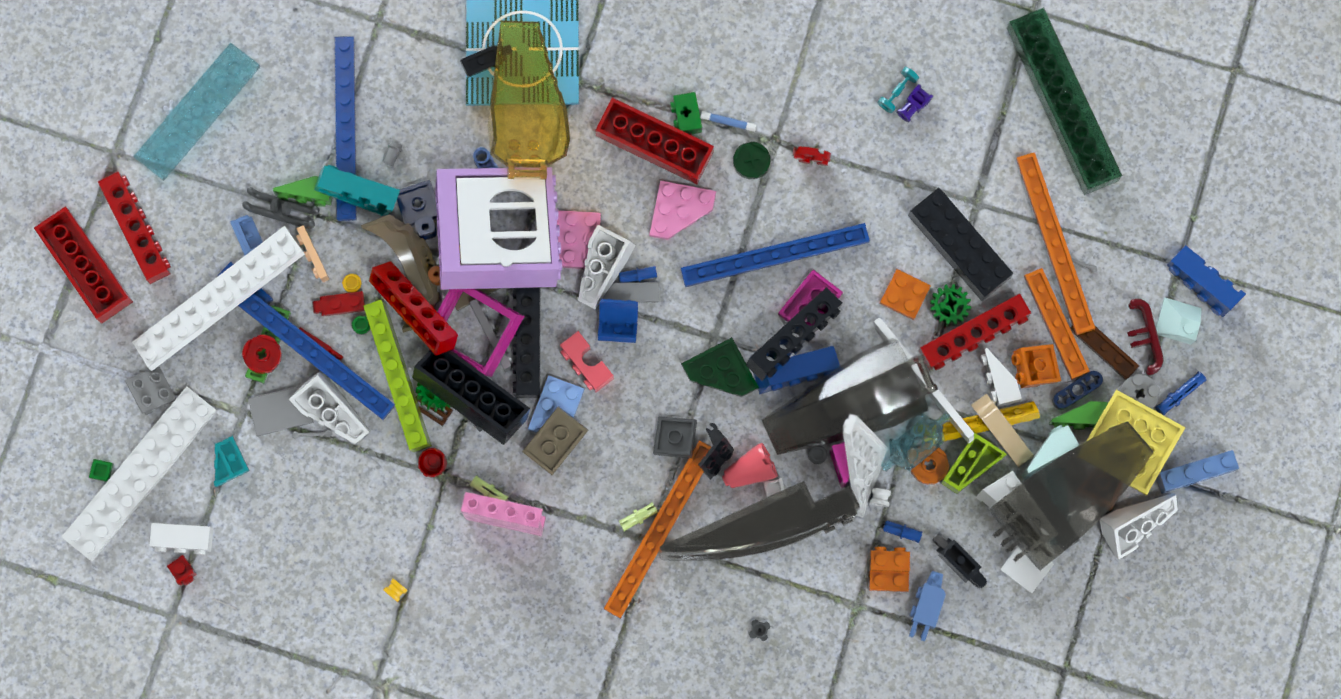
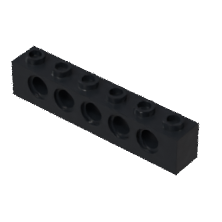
(824, 301)
(532, 388)

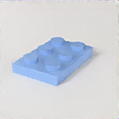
(555, 394)

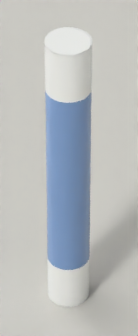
(728, 121)

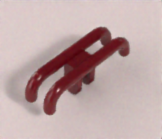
(1150, 329)

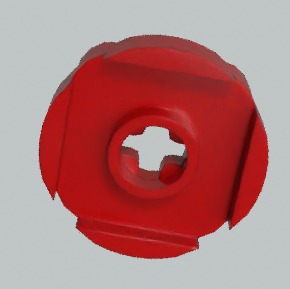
(808, 154)
(256, 345)

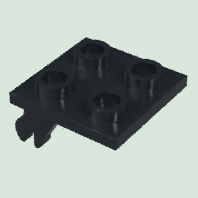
(718, 454)

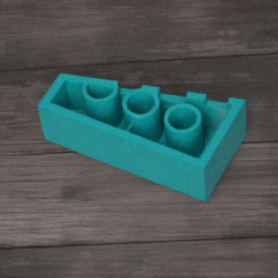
(357, 190)

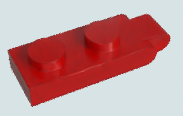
(339, 304)

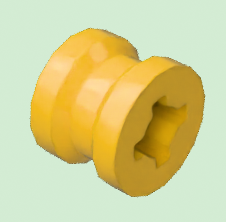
(395, 590)

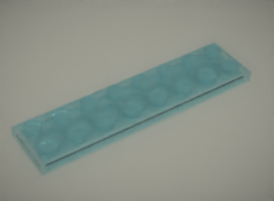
(197, 111)

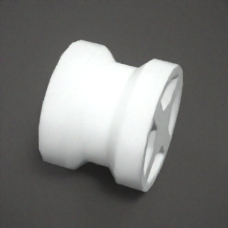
(880, 497)

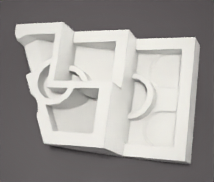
(1024, 571)

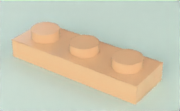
(311, 254)

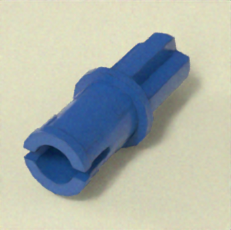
(638, 274)
(902, 531)

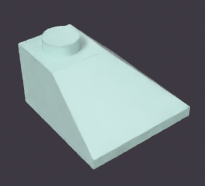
(1179, 321)

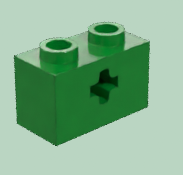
(686, 103)

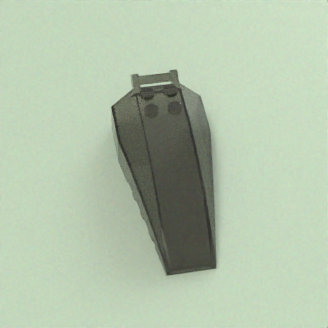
(871, 385)

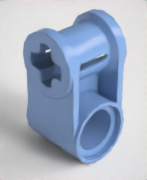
(488, 163)

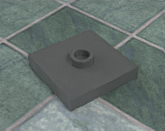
(675, 437)

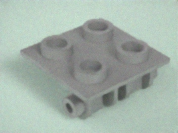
(150, 390)

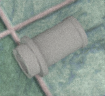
(392, 153)

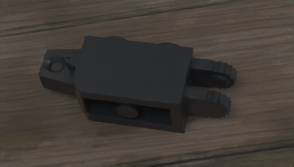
(959, 561)

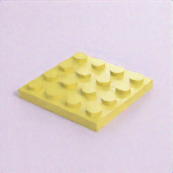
(1152, 426)

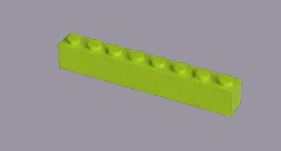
(397, 376)

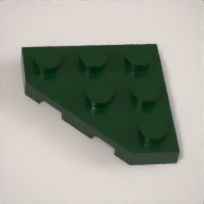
(721, 369)

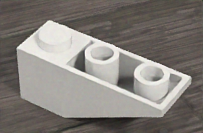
(1003, 384)

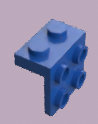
(618, 320)

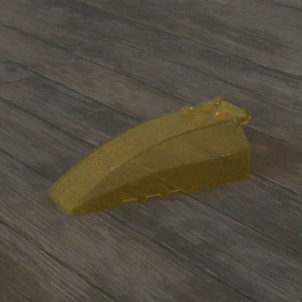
(526, 108)

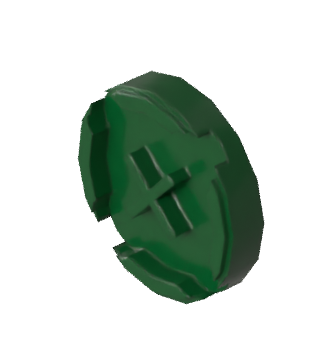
(751, 160)

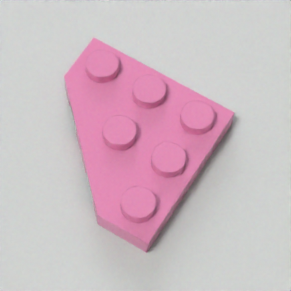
(679, 208)

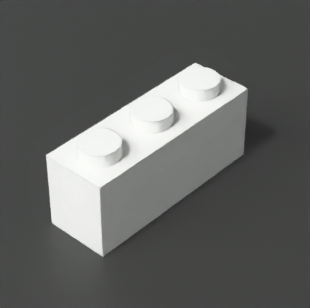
(181, 538)

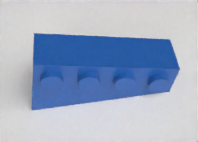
(1205, 281)
(801, 368)

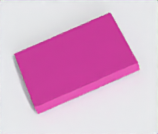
(805, 294)

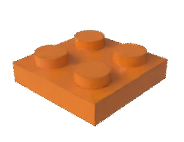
(905, 294)

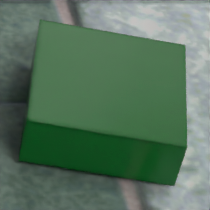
(101, 470)

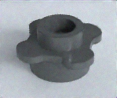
(761, 635)

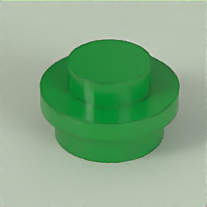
(360, 325)

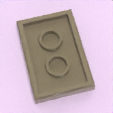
(555, 440)

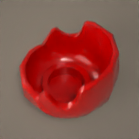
(432, 462)

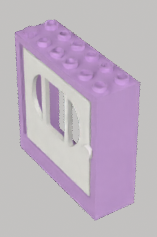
(482, 260)

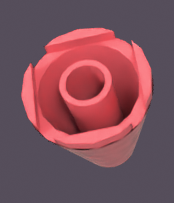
(751, 468)

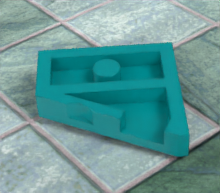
(228, 462)

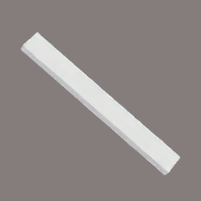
(936, 396)

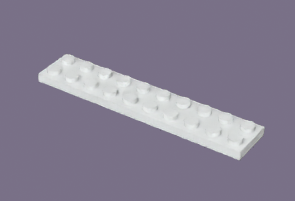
(218, 298)
(139, 474)

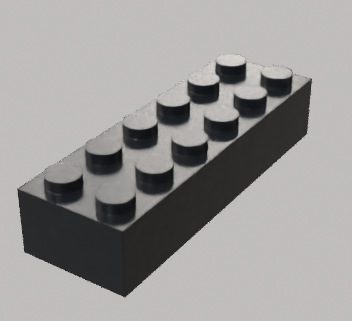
(960, 244)
(471, 394)

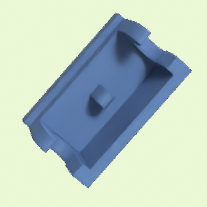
(246, 233)

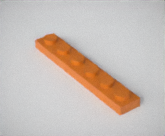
(1056, 323)

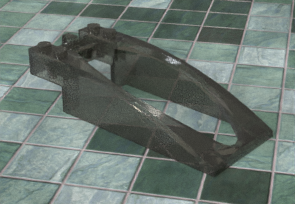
(765, 526)

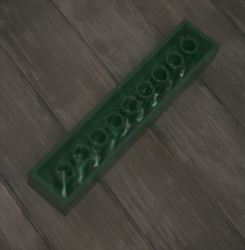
(1064, 101)

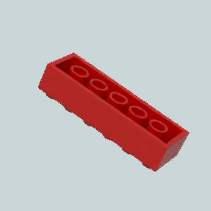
(654, 141)
(83, 265)

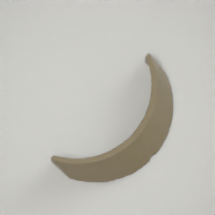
(412, 253)

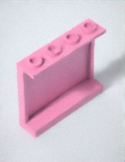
(503, 514)

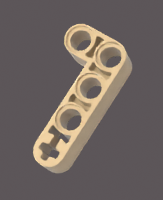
(1002, 430)

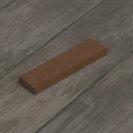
(1108, 352)

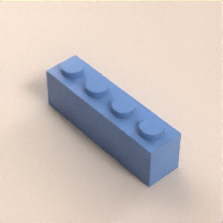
(1197, 471)

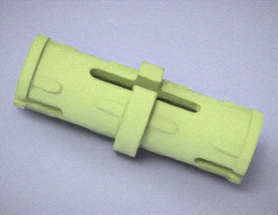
(478, 484)
(638, 516)

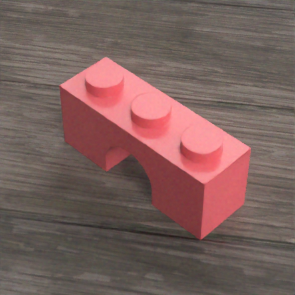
(595, 376)

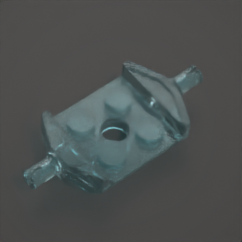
(905, 450)

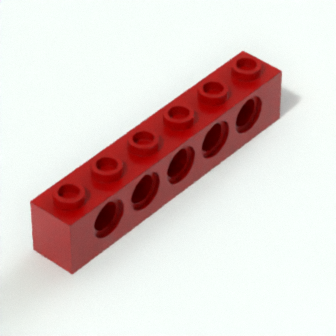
(109, 187)
(1015, 305)
(413, 308)

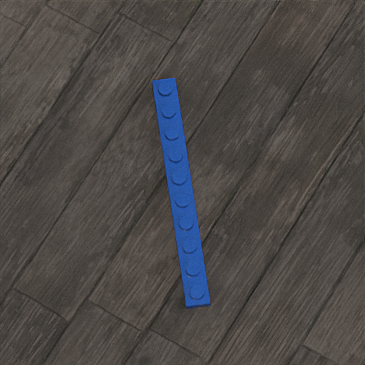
(345, 117)
(775, 255)
(317, 356)

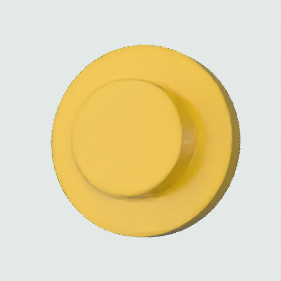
(351, 283)

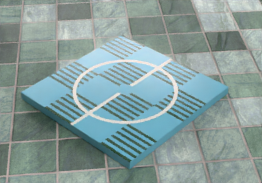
(559, 29)

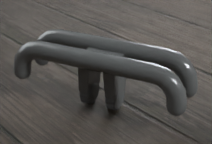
(280, 209)

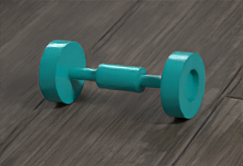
(887, 104)

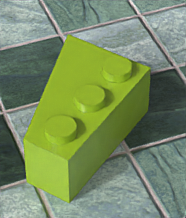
(972, 462)

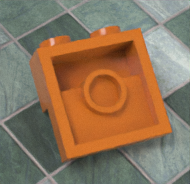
(1036, 366)
(889, 570)

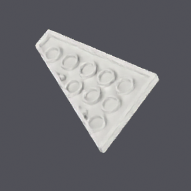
(864, 459)

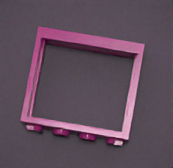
(516, 318)

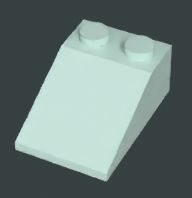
(1057, 444)

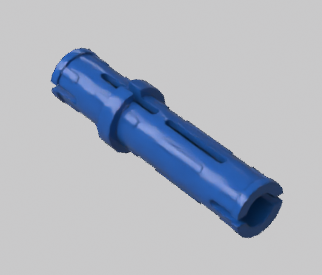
(1174, 399)

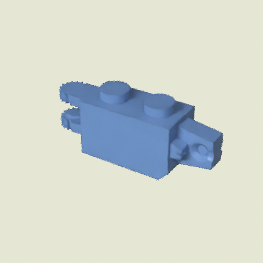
(929, 605)

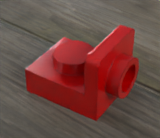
(182, 571)

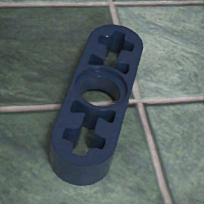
(1063, 393)

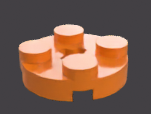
(934, 475)

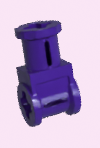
(915, 102)

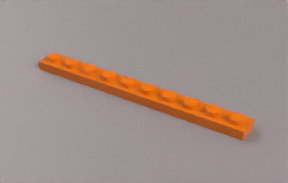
(1055, 243)
(657, 533)

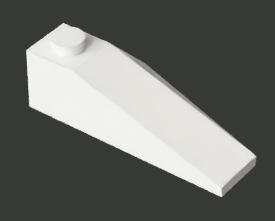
(603, 264)
(325, 404)
(1131, 524)

